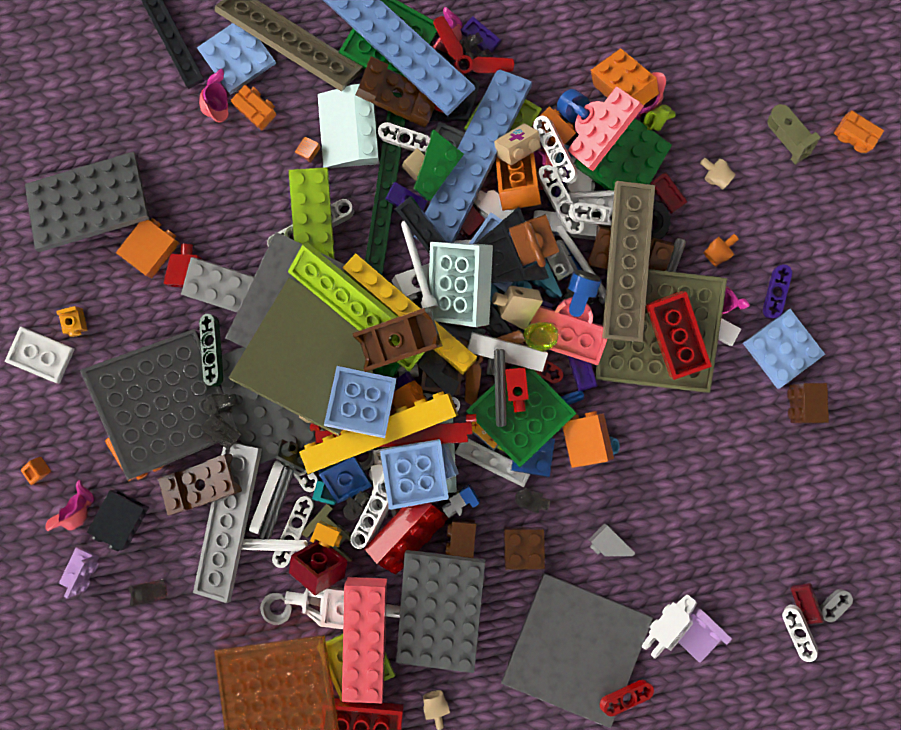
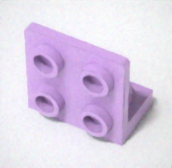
(78, 571)
(702, 635)

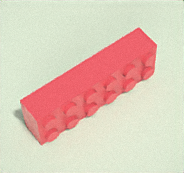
(364, 639)

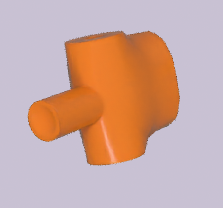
(719, 250)

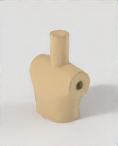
(718, 173)
(435, 707)

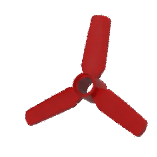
(455, 50)

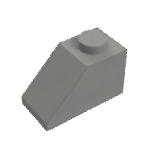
(609, 543)

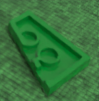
(437, 165)

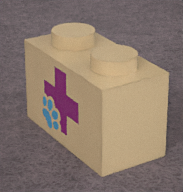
(517, 144)

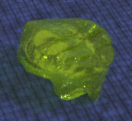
(541, 335)

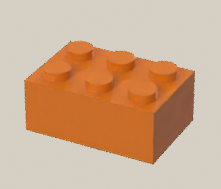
(627, 74)
(518, 183)

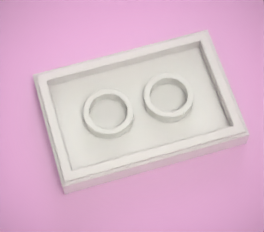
(39, 355)

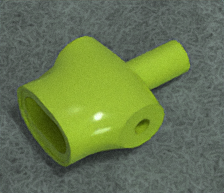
(656, 118)

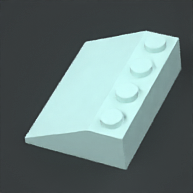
(347, 129)
(461, 282)

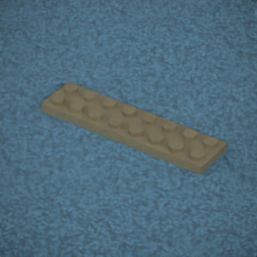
(290, 41)
(628, 261)

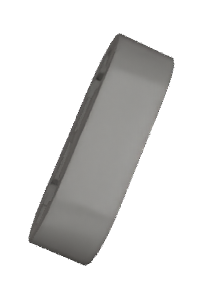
(837, 608)

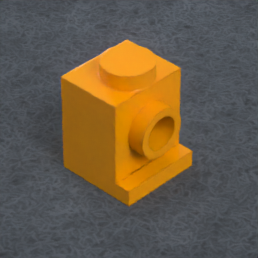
(78, 321)
(326, 535)

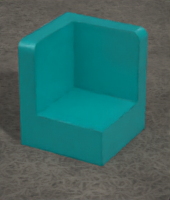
(322, 494)

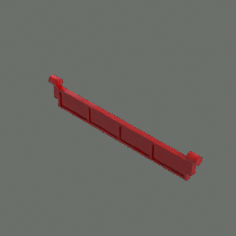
(445, 432)

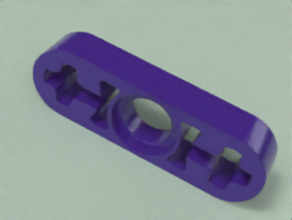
(779, 306)

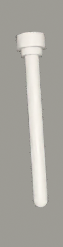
(580, 259)
(428, 299)

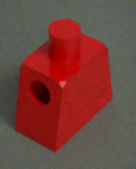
(178, 266)
(517, 378)

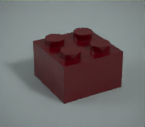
(317, 567)

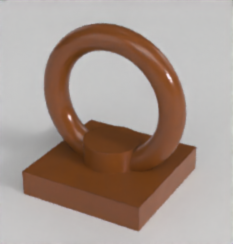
(534, 240)

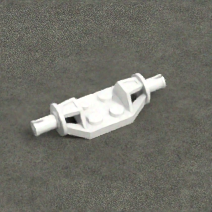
(331, 606)

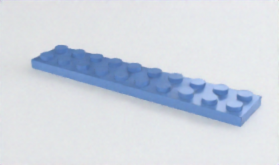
(406, 51)
(491, 121)

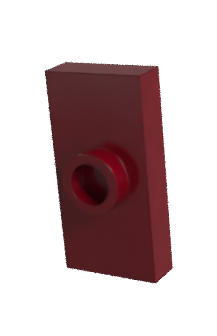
(668, 193)
(807, 602)

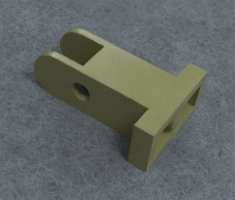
(792, 134)
(324, 516)

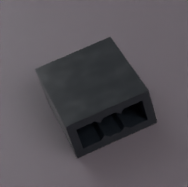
(117, 520)

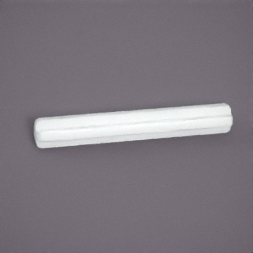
(273, 544)

